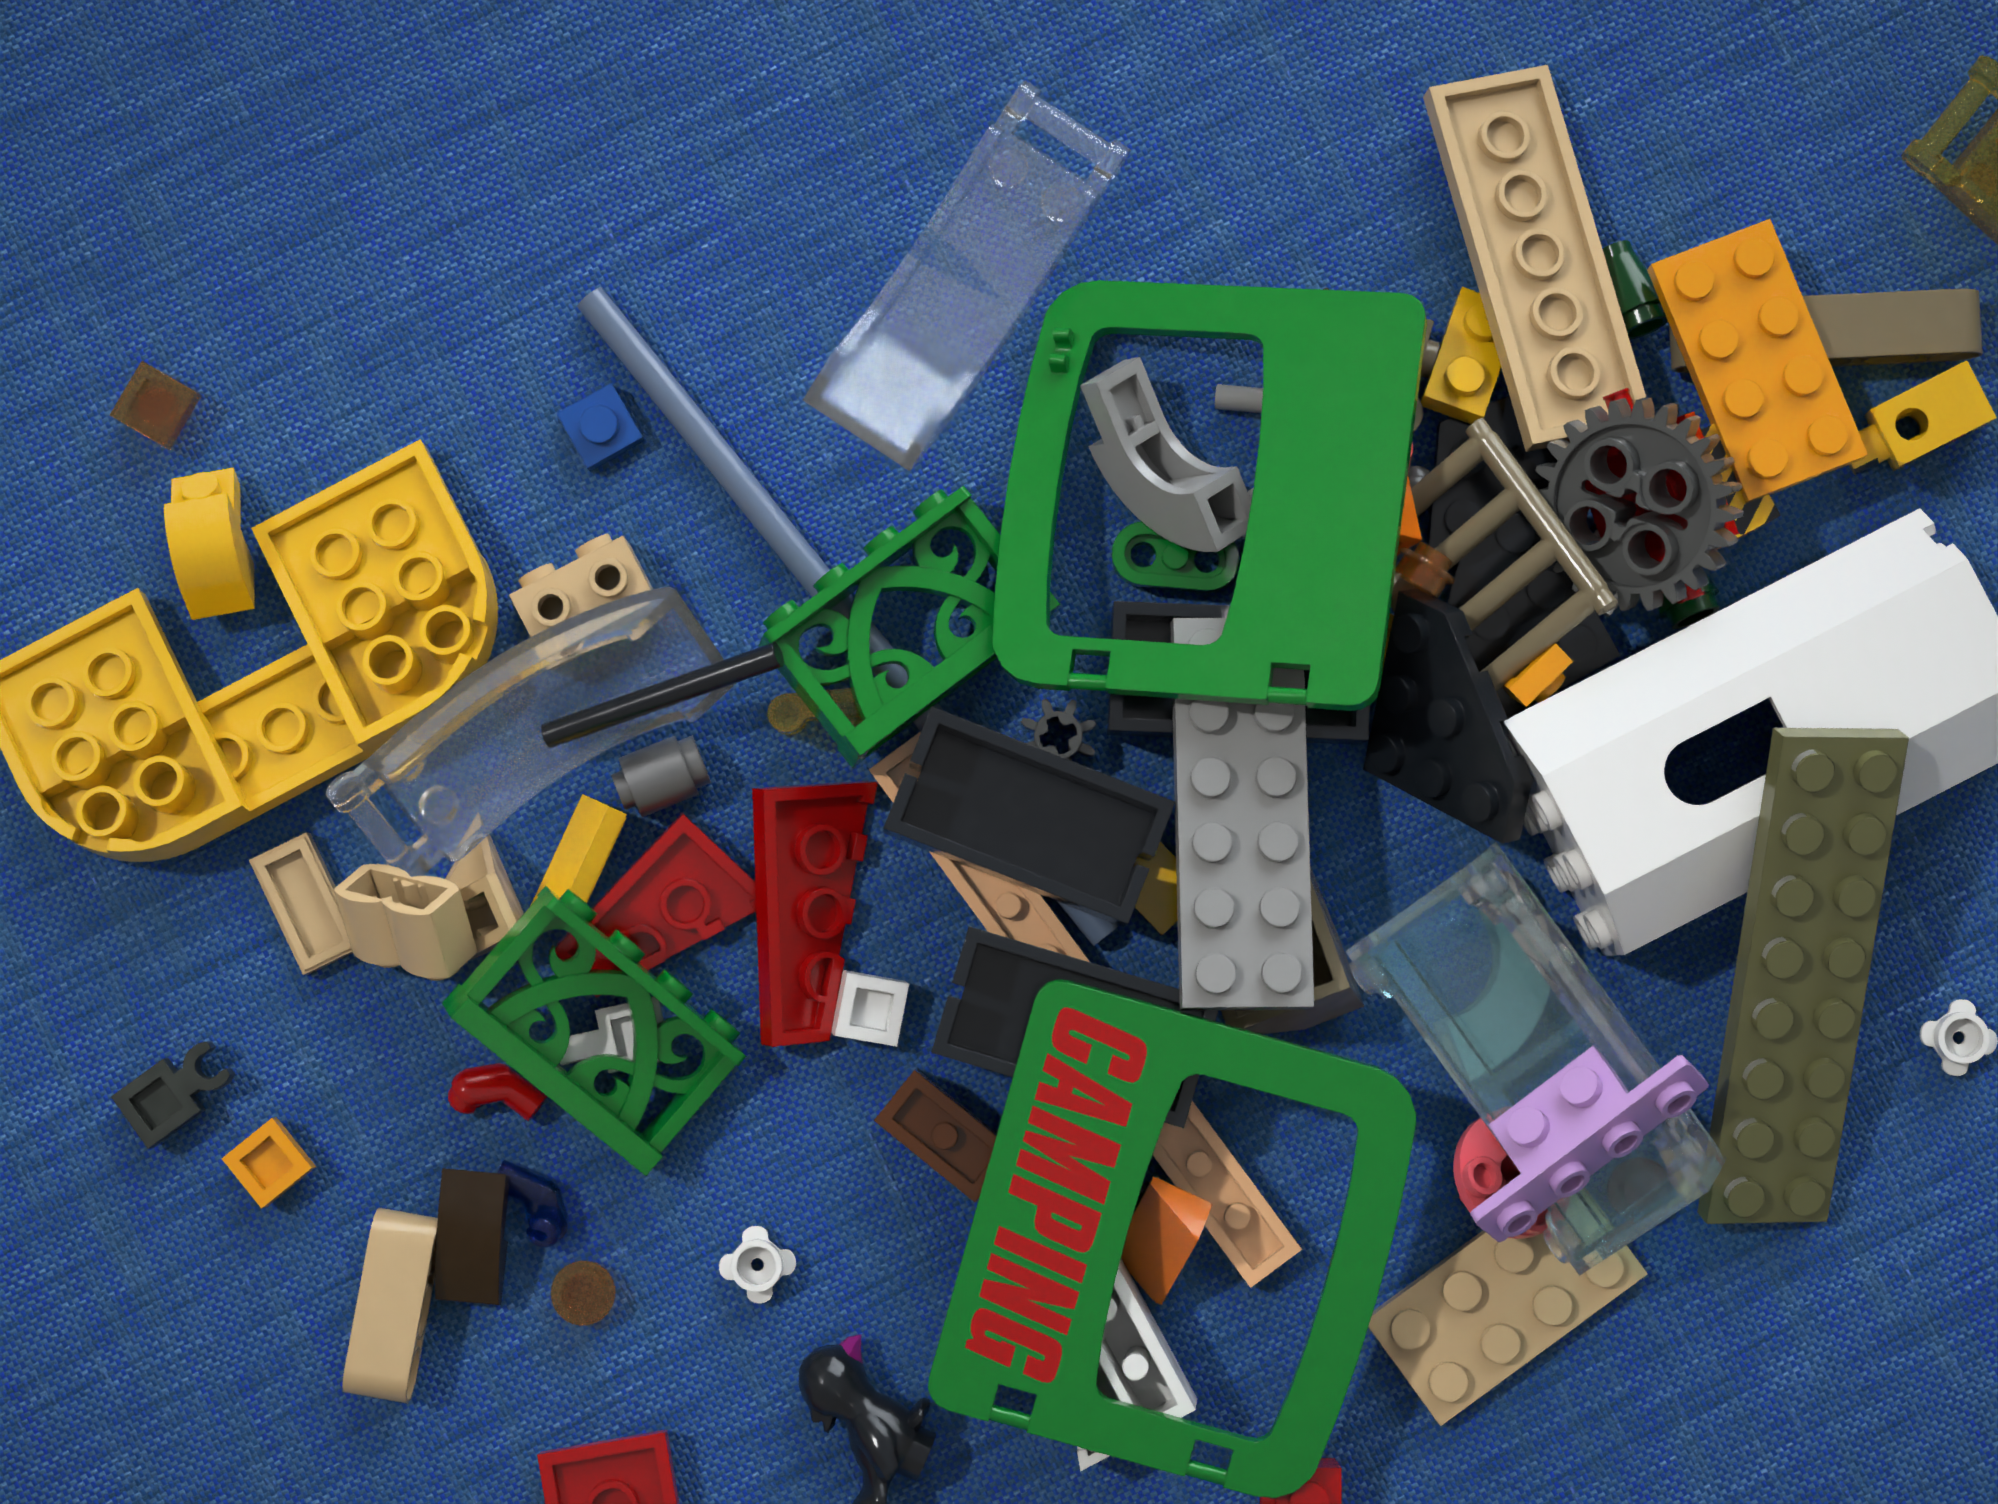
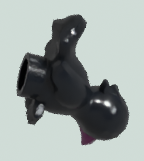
(880, 1429)

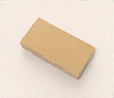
(303, 902)

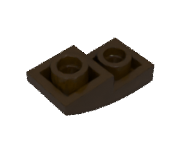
(471, 1236)

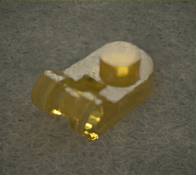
(791, 715)

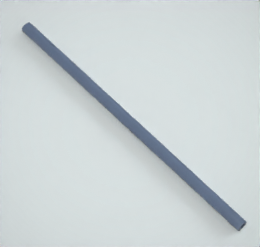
(747, 493)

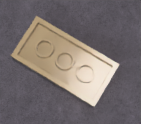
(1490, 1315)

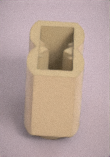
(406, 921)

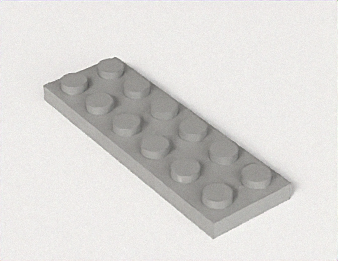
(1241, 847)

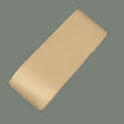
(392, 1306)

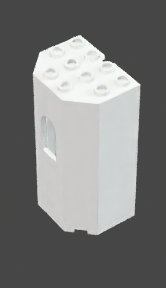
(1856, 640)

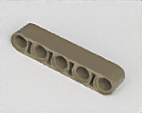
(1890, 327)

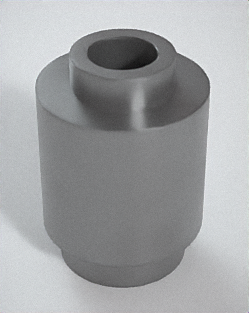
(660, 775)

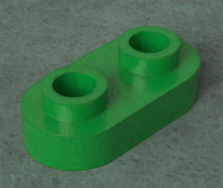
(1173, 564)

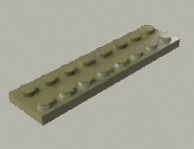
(1802, 971)

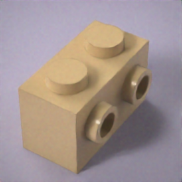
(600, 575)

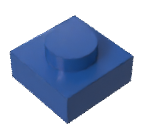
(600, 427)

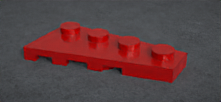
(803, 884)

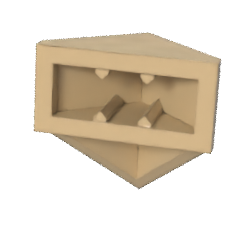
(486, 895)

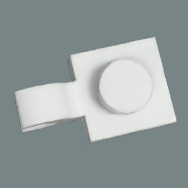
(612, 1037)

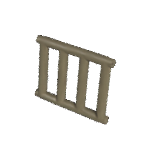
(1554, 546)

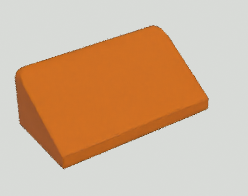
(1163, 1236)

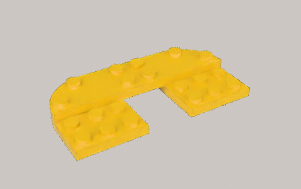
(390, 622)

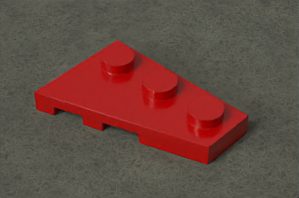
(671, 897)

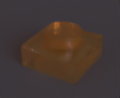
(155, 405)

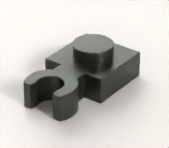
(165, 1097)

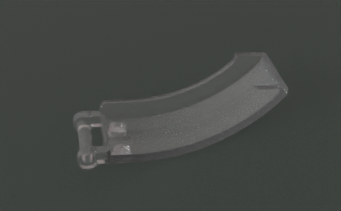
(964, 282)
(482, 744)

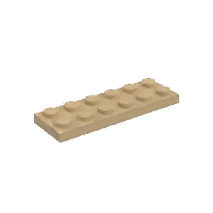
(1533, 248)

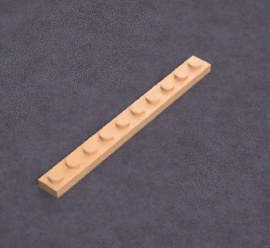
(1189, 1155)

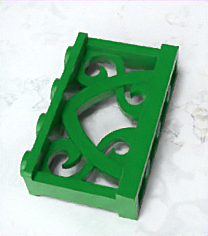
(881, 707)
(617, 1113)

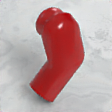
(493, 1084)

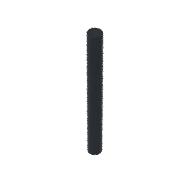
(662, 695)

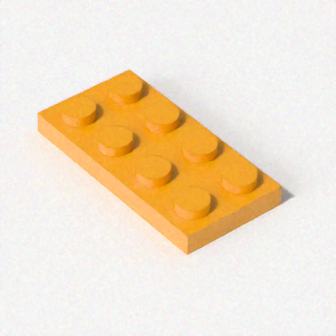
(1757, 360)

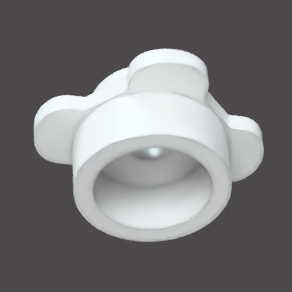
(1977, 1037)
(739, 1268)

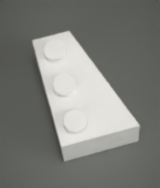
(1137, 1360)

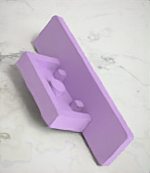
(1575, 1129)

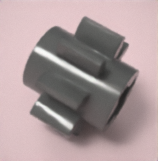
(1065, 721)

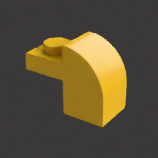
(208, 544)

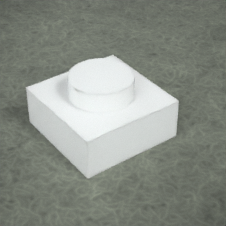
(870, 1008)

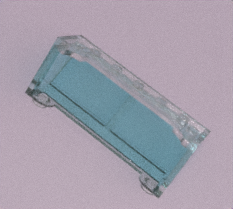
(1510, 1009)

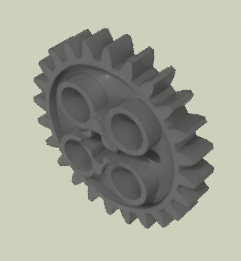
(1651, 449)

